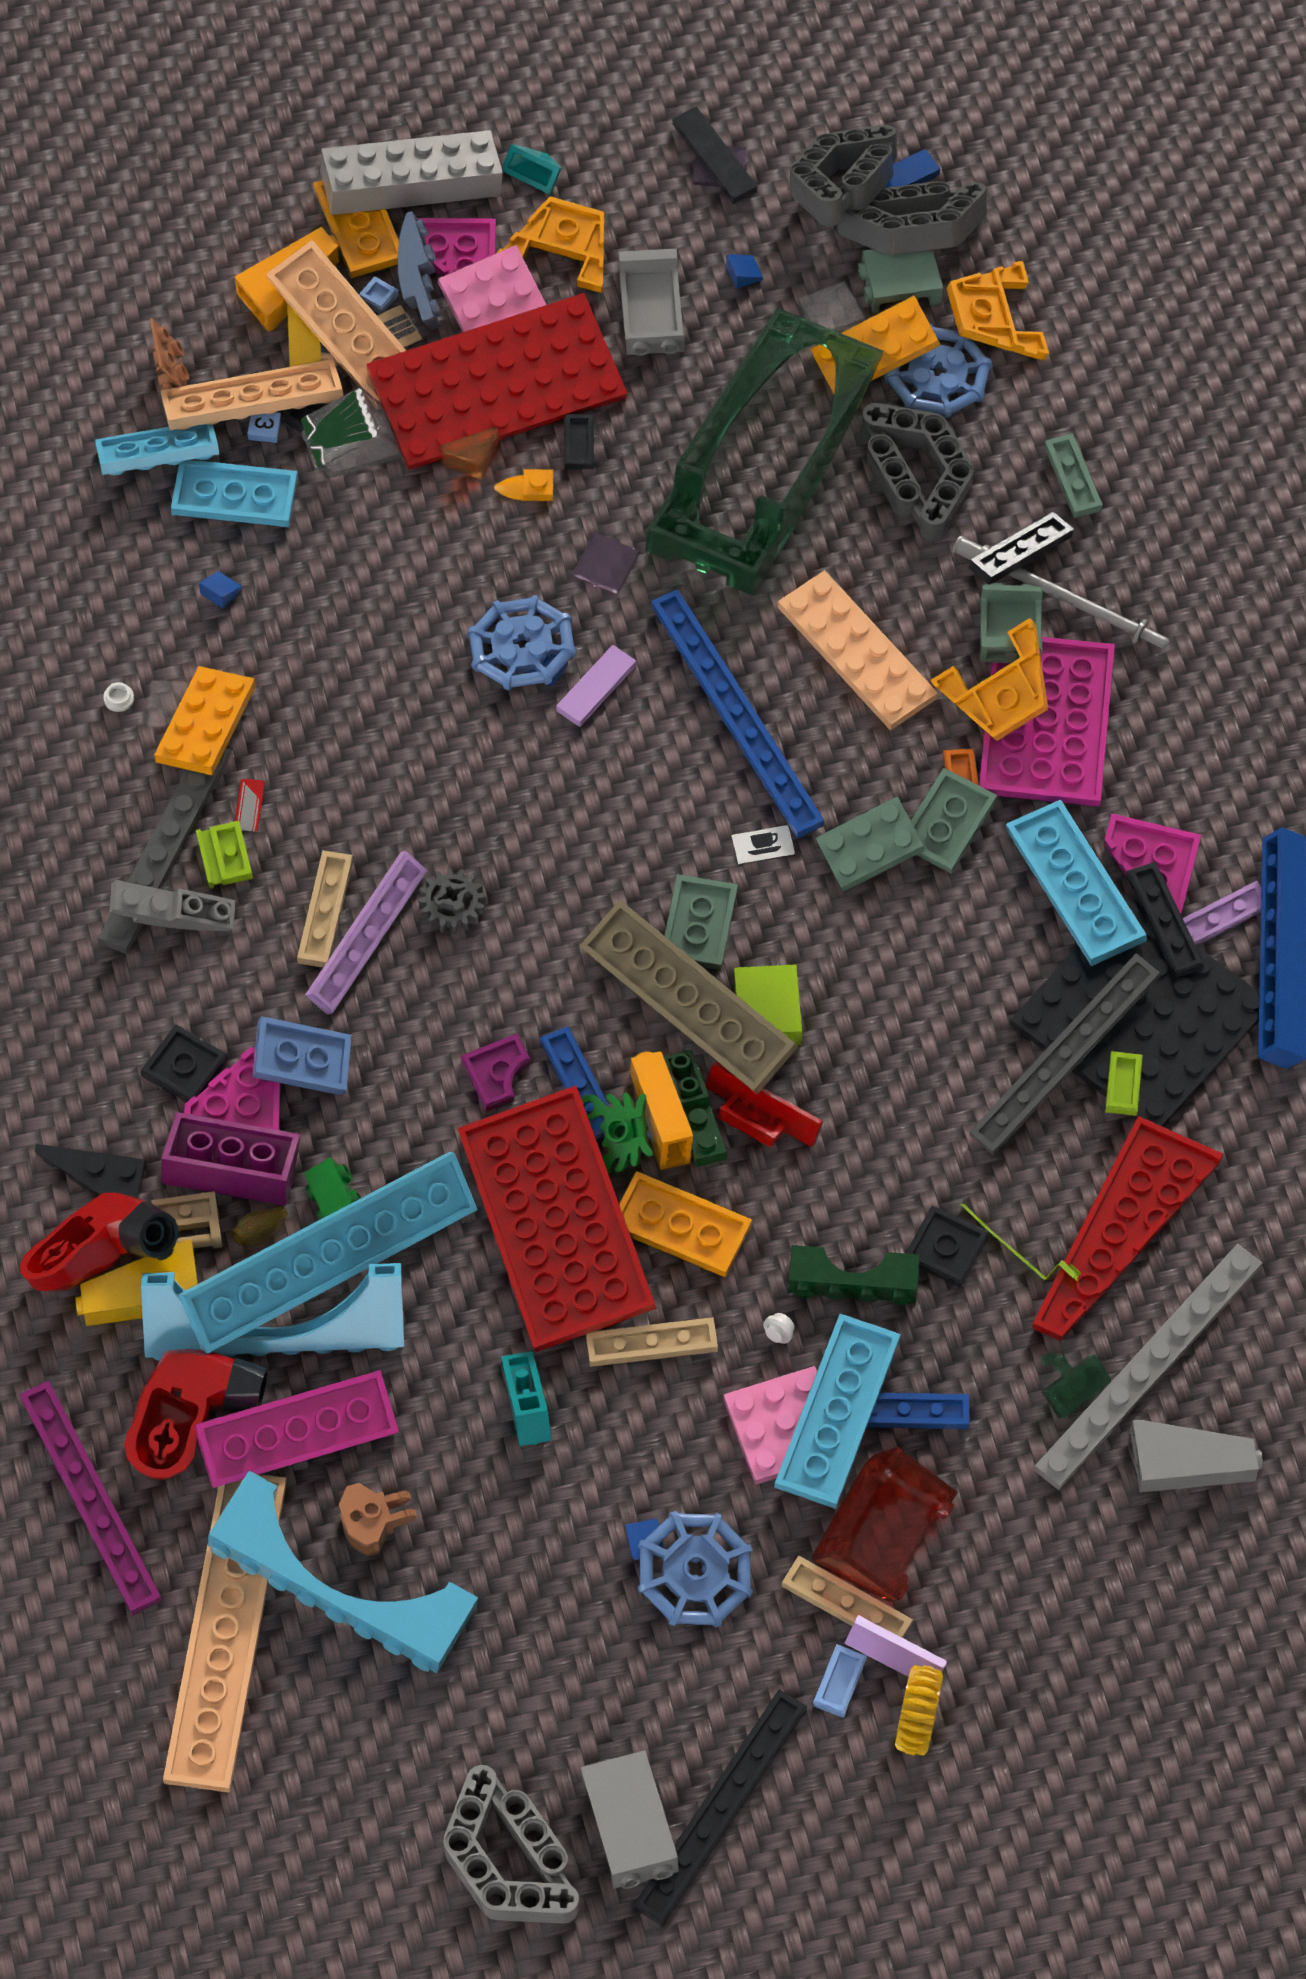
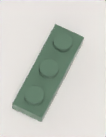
(1073, 475)

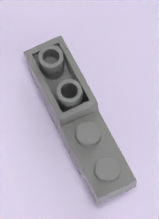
(172, 909)

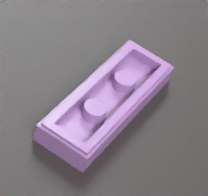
(596, 685)
(889, 1647)

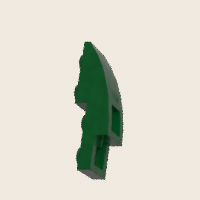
(691, 1090)

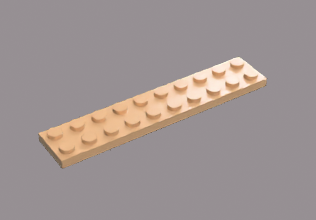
(218, 1665)

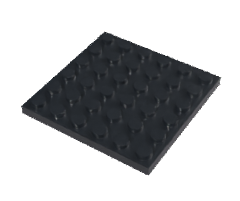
(1177, 1025)

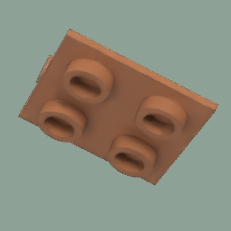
(168, 358)

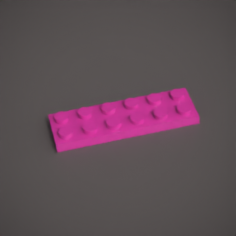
(296, 1428)

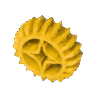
(919, 1710)

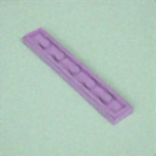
(1224, 913)
(366, 932)

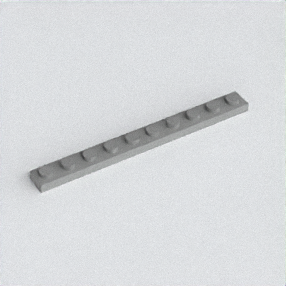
(1147, 1367)

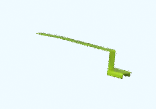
(1071, 1270)

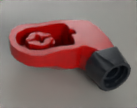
(96, 1238)
(181, 1395)

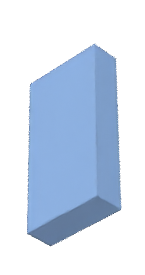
(840, 1680)

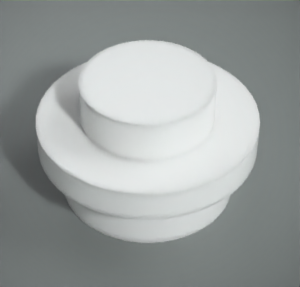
(118, 697)
(779, 1328)

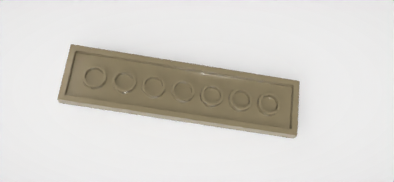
(688, 997)

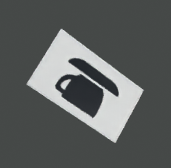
(763, 844)

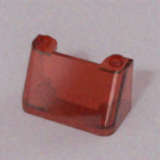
(883, 1523)

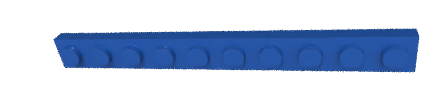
(737, 714)

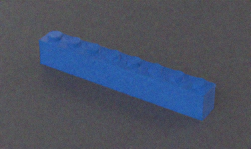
(1283, 949)

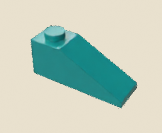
(526, 1398)

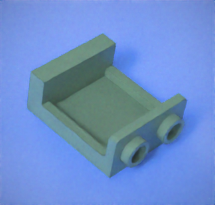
(899, 277)
(1001, 611)

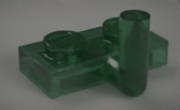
(1075, 1384)

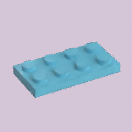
(155, 447)
(234, 493)

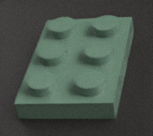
(951, 818)
(870, 844)
(701, 918)

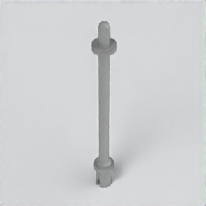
(1140, 631)

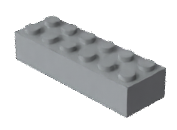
(411, 172)

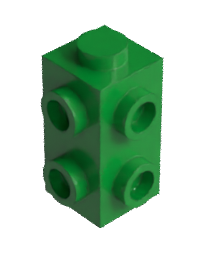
(330, 1187)

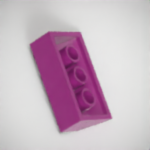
(230, 1158)

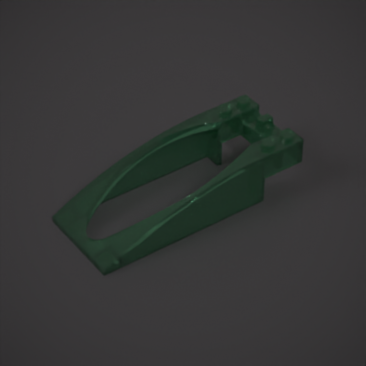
(746, 563)

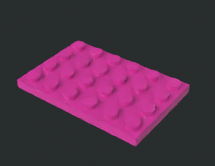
(1065, 746)

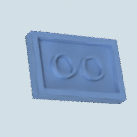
(302, 1056)

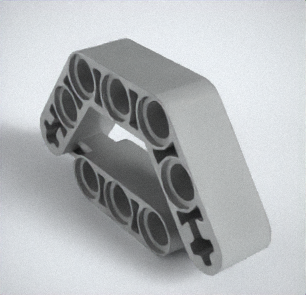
(556, 1885)

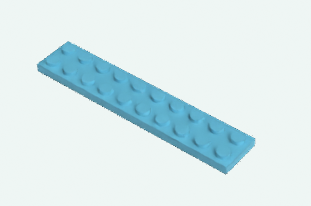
(327, 1252)

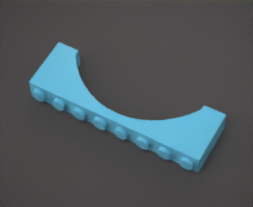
(362, 1321)
(415, 1627)

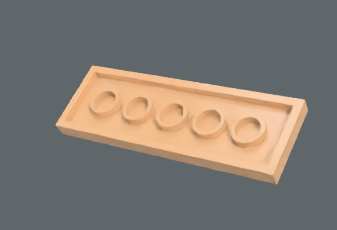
(334, 312)
(251, 395)
(857, 650)

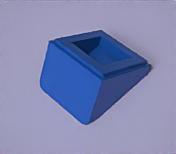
(743, 270)
(219, 589)
(640, 1531)

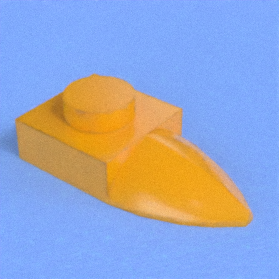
(532, 486)

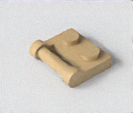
(192, 1213)

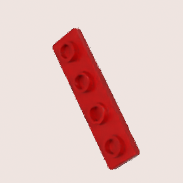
(760, 1114)

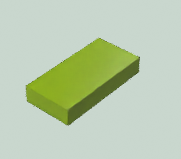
(1123, 1083)

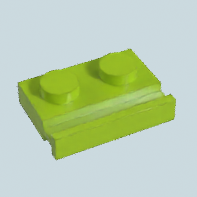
(224, 854)

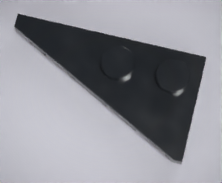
(95, 1170)

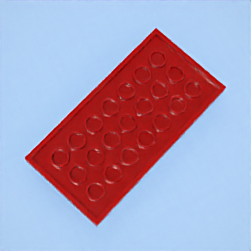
(497, 376)
(556, 1219)

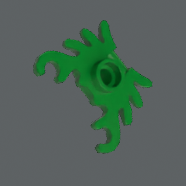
(623, 1129)

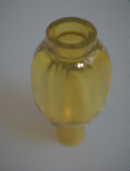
(257, 1225)

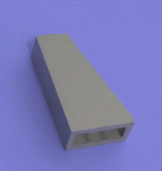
(1188, 1457)

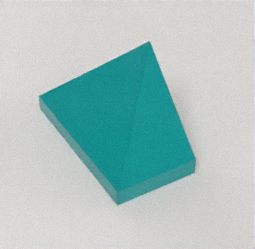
(532, 167)

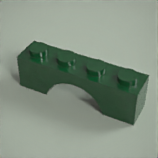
(891, 1280)

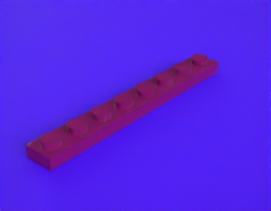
(90, 1498)

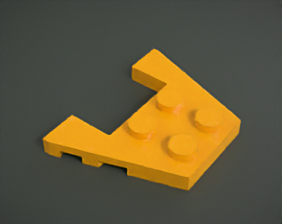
(570, 232)
(984, 313)
(1009, 695)

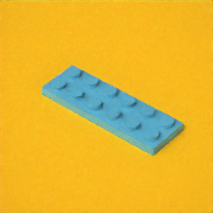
(1076, 882)
(837, 1411)

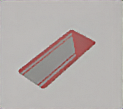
(249, 804)

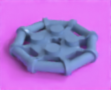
(943, 386)
(514, 629)
(692, 1587)

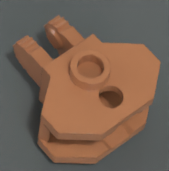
(368, 1518)

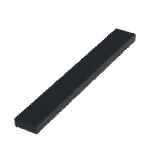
(722, 1804)

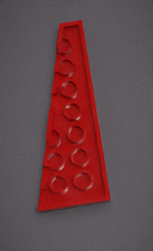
(1140, 1195)

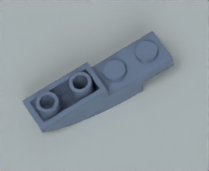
(414, 269)

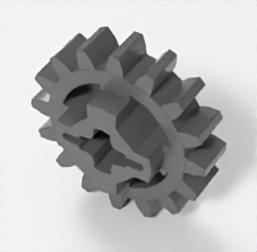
(450, 903)

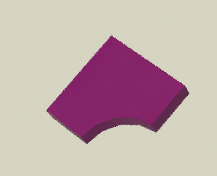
(494, 1070)

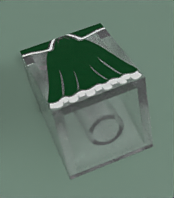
(349, 435)

